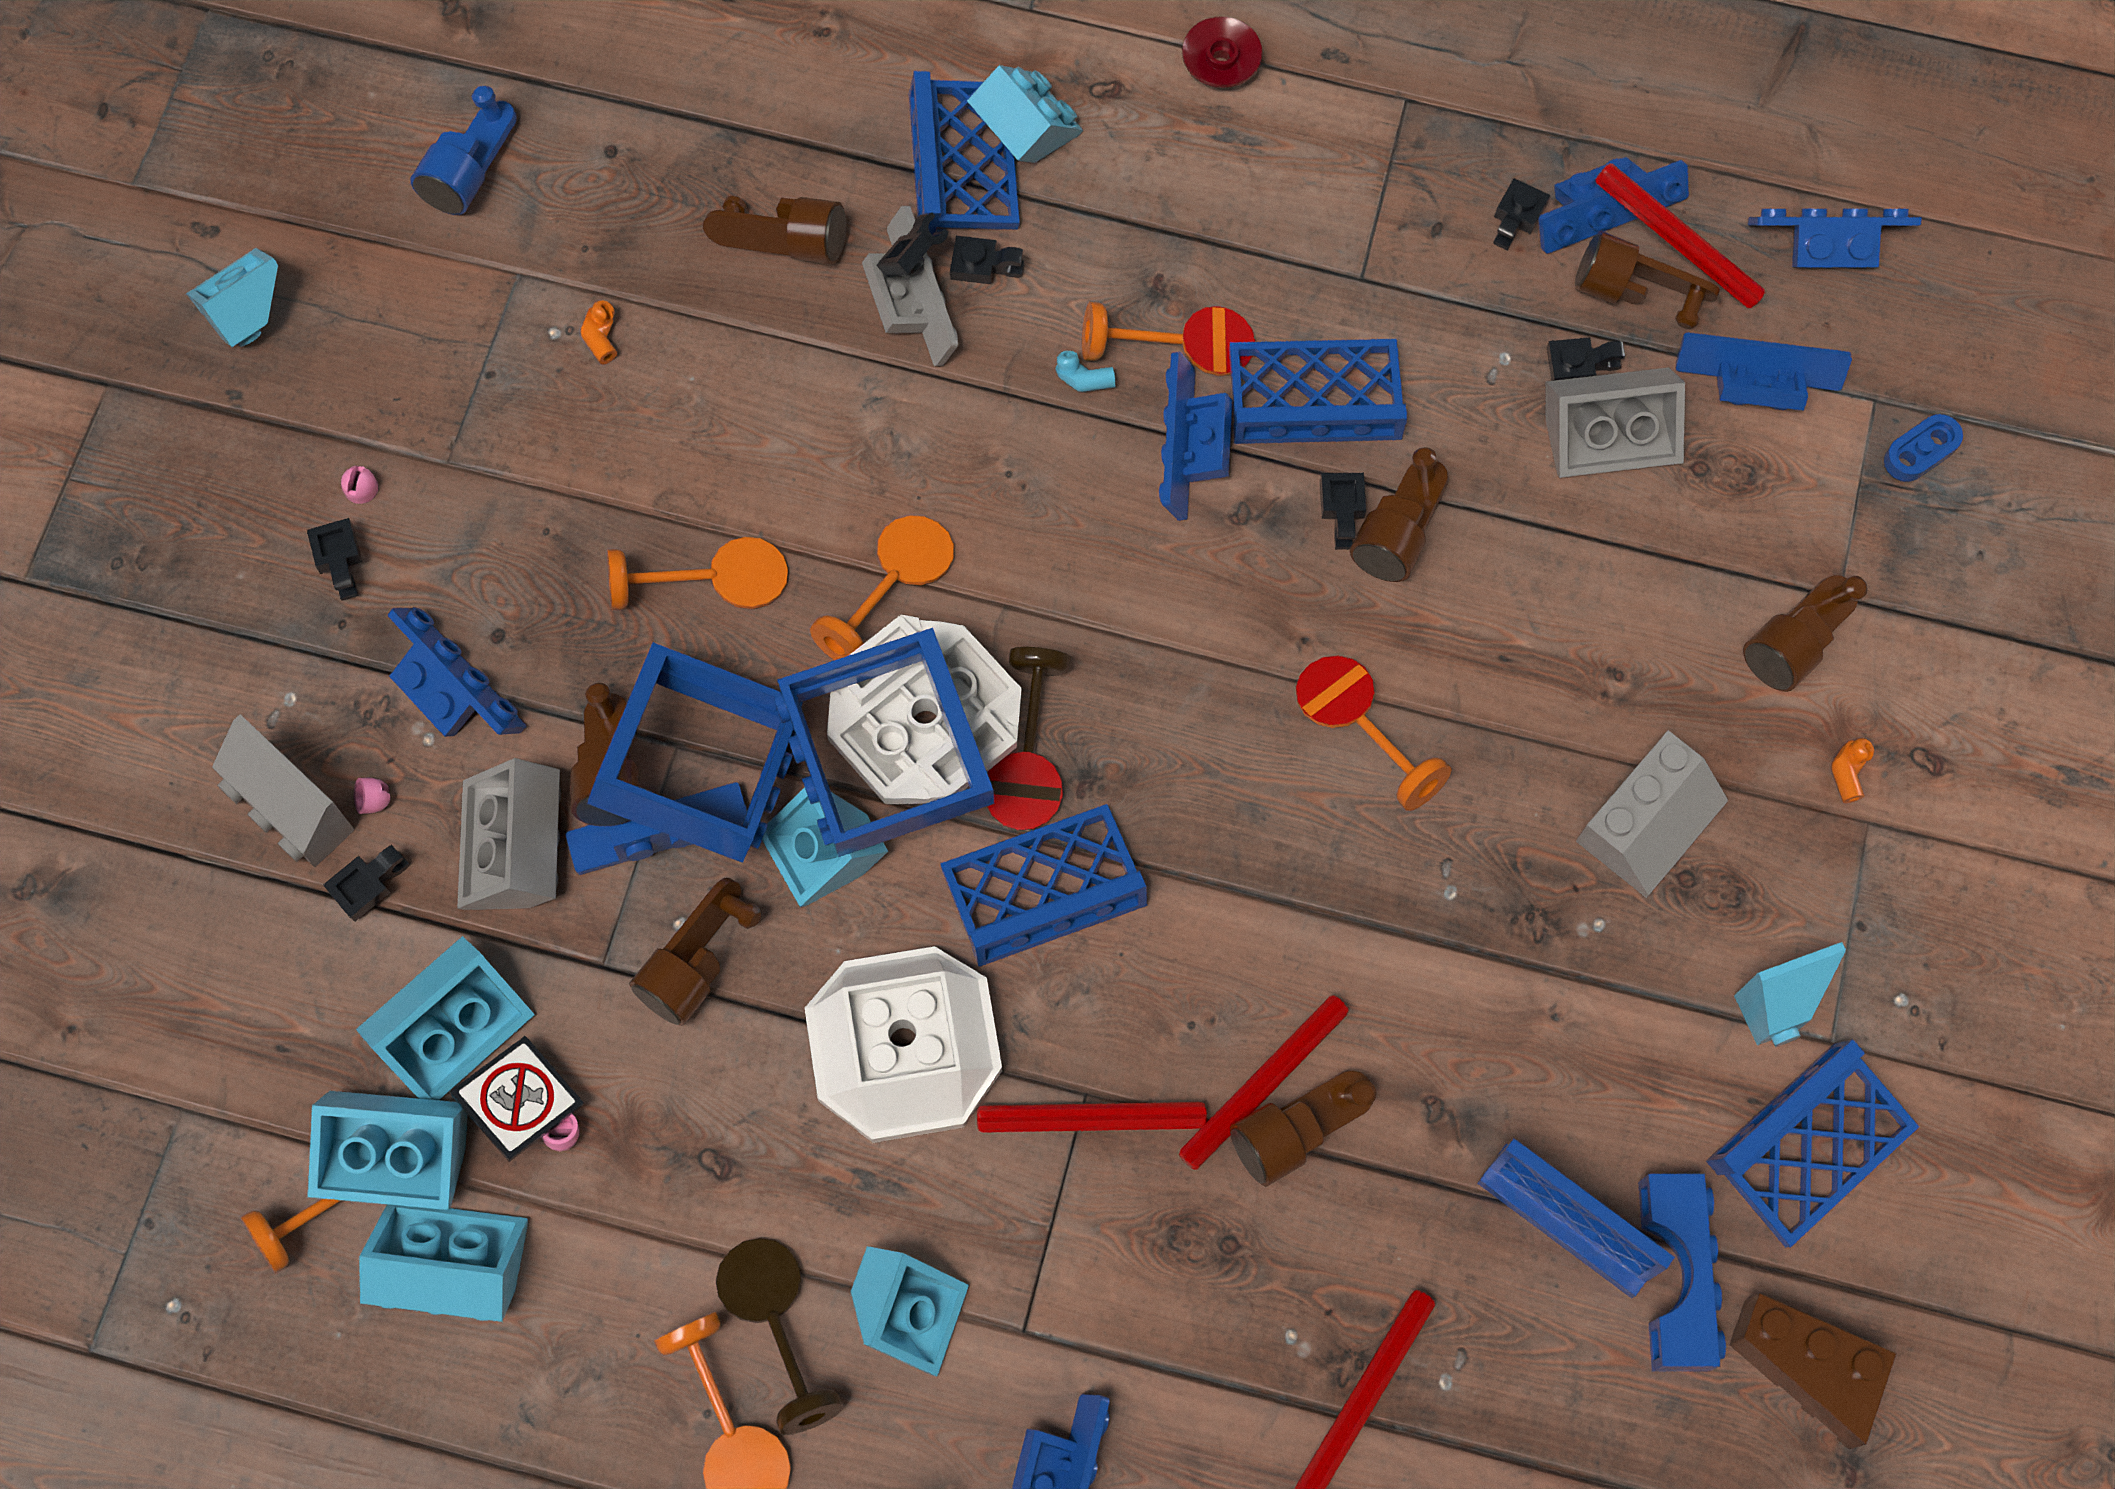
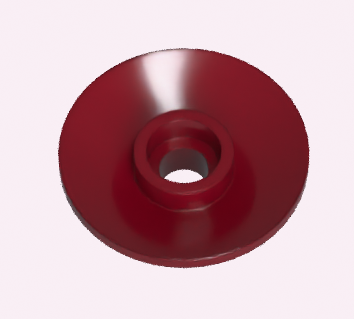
(1222, 39)

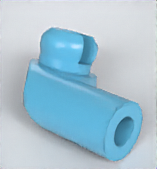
(1080, 377)

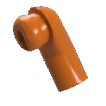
(596, 330)
(1848, 765)

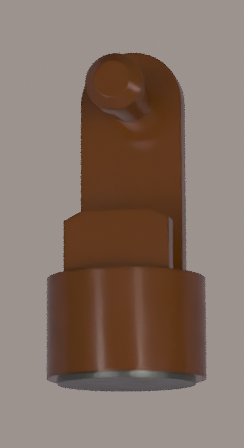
(804, 228)
(1611, 262)
(1395, 531)
(1794, 642)
(600, 723)
(680, 974)
(1277, 1139)

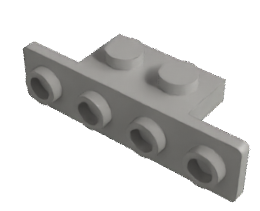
(914, 300)

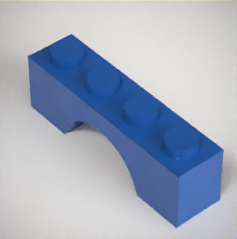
(1678, 1212)

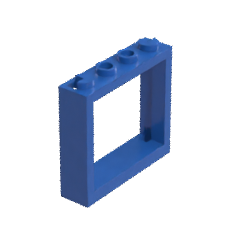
(860, 667)
(720, 690)

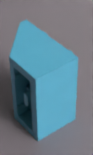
(1024, 113)

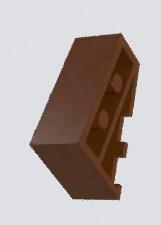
(1818, 1364)

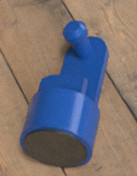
(458, 161)

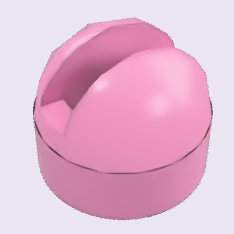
(365, 488)
(370, 795)
(567, 1127)

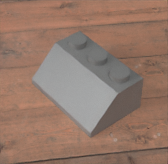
(1616, 421)
(279, 794)
(1655, 814)
(509, 837)

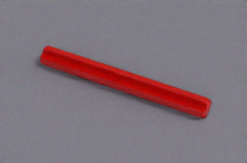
(1680, 236)
(1264, 1081)
(1091, 1117)
(1367, 1392)

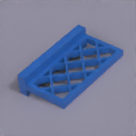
(929, 163)
(1326, 420)
(1051, 919)
(1785, 1112)
(1574, 1219)

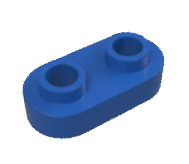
(1921, 450)

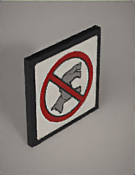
(516, 1098)

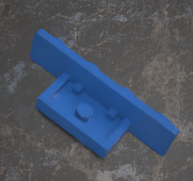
(1592, 209)
(1836, 240)
(1763, 370)
(1195, 436)
(444, 682)
(609, 845)
(1064, 1463)

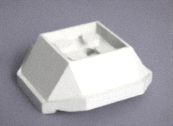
(913, 760)
(911, 1088)

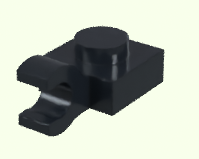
(1518, 210)
(908, 251)
(978, 260)
(1578, 359)
(1344, 501)
(334, 551)
(361, 885)

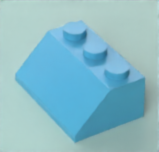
(445, 1021)
(386, 1149)
(443, 1261)

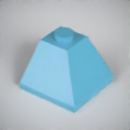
(238, 297)
(802, 856)
(1787, 995)
(906, 1307)

